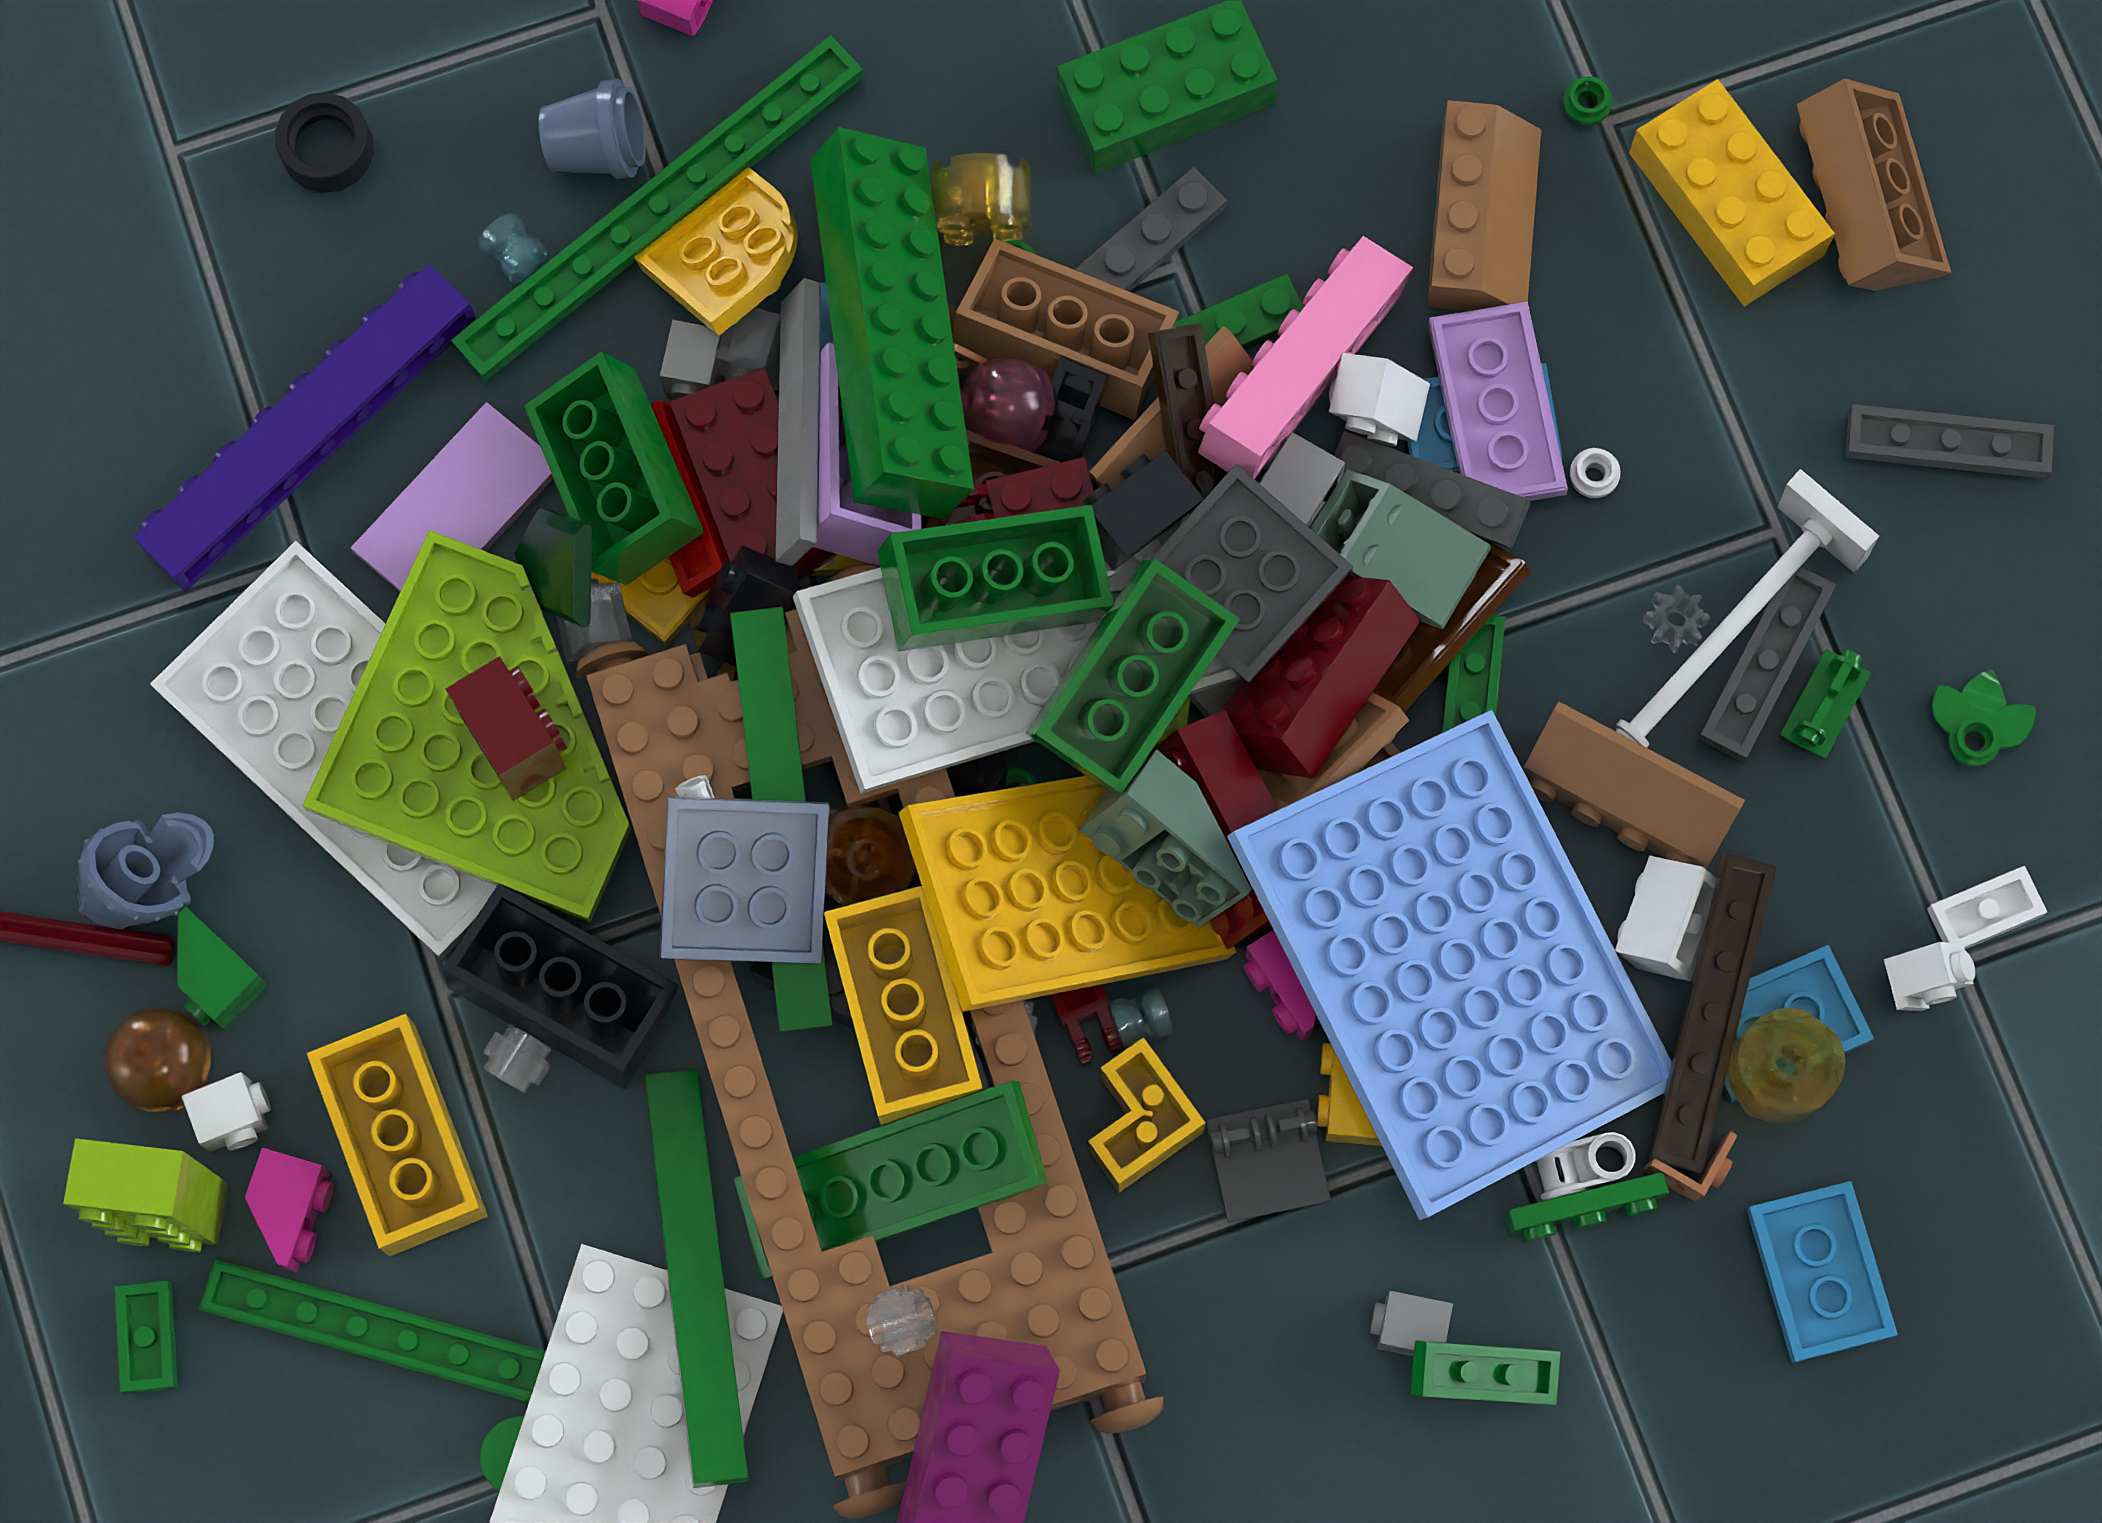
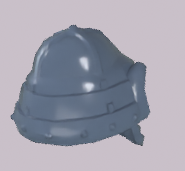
(141, 874)

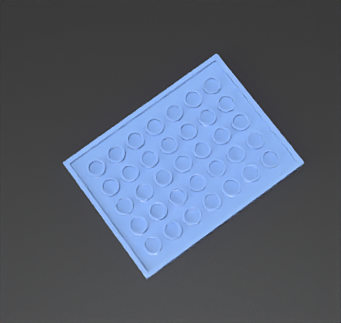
(1454, 962)

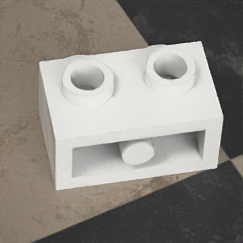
(1378, 399)
(1667, 918)

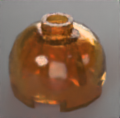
(866, 855)
(160, 1077)

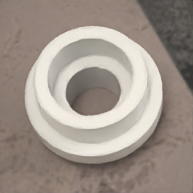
(1600, 460)

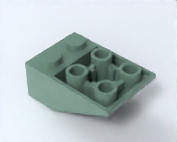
(1403, 542)
(1169, 841)

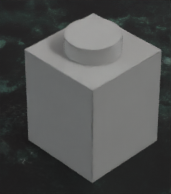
(689, 359)
(1409, 1319)

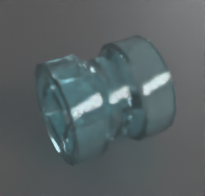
(512, 247)
(1129, 1021)

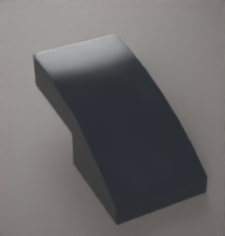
(1077, 401)

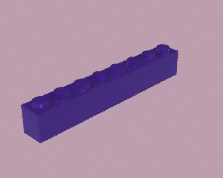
(304, 427)

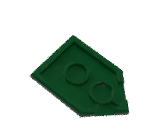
(558, 564)

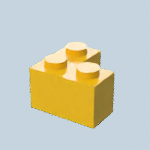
(1155, 1120)

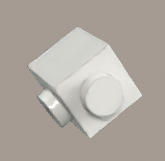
(228, 1112)

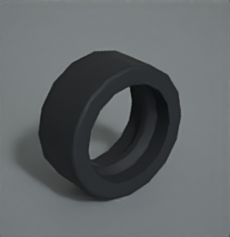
(321, 107)

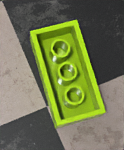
(146, 1194)

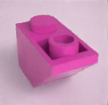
(1271, 969)
(286, 1202)

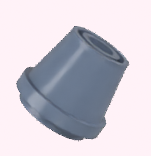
(594, 132)

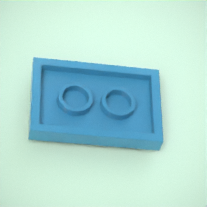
(1807, 984)
(1821, 1272)

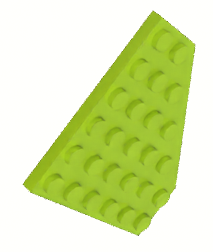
(415, 772)

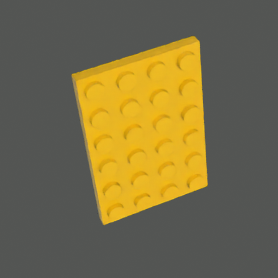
(1032, 900)

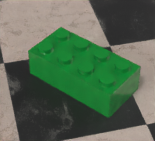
(1166, 85)
(614, 467)
(994, 577)
(1132, 676)

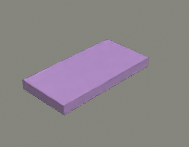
(1498, 400)
(464, 493)

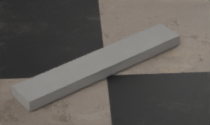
(798, 422)

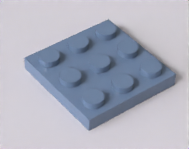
(744, 879)

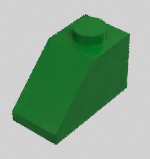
(212, 974)

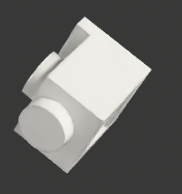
(1929, 975)

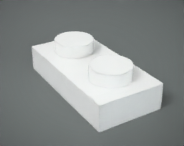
(1988, 909)

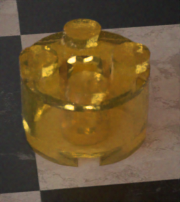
(981, 198)
(1802, 1042)

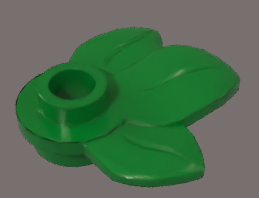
(1981, 713)

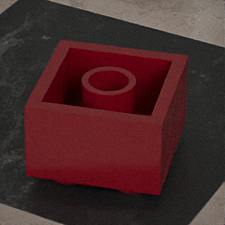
(502, 720)

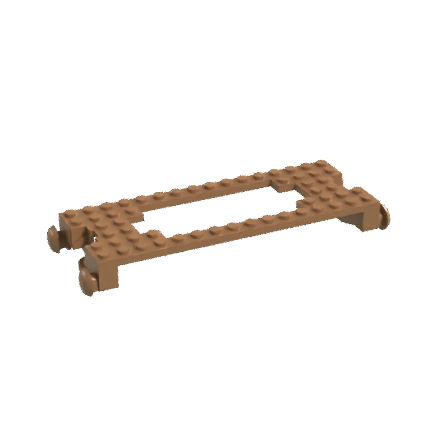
(1047, 1258)

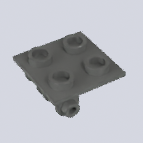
(1268, 1160)

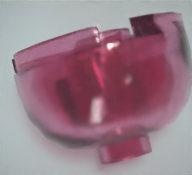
(1008, 402)

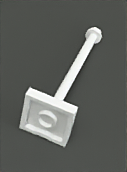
(1824, 525)

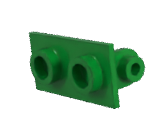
(1826, 702)

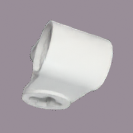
(1579, 1165)

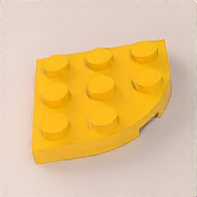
(726, 252)

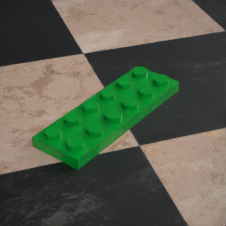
(916, 1170)

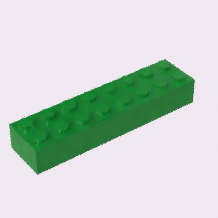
(890, 325)

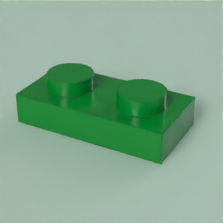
(146, 1337)

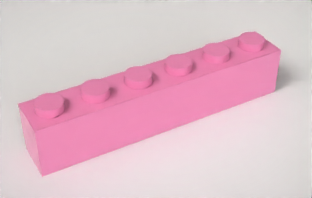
(1304, 359)

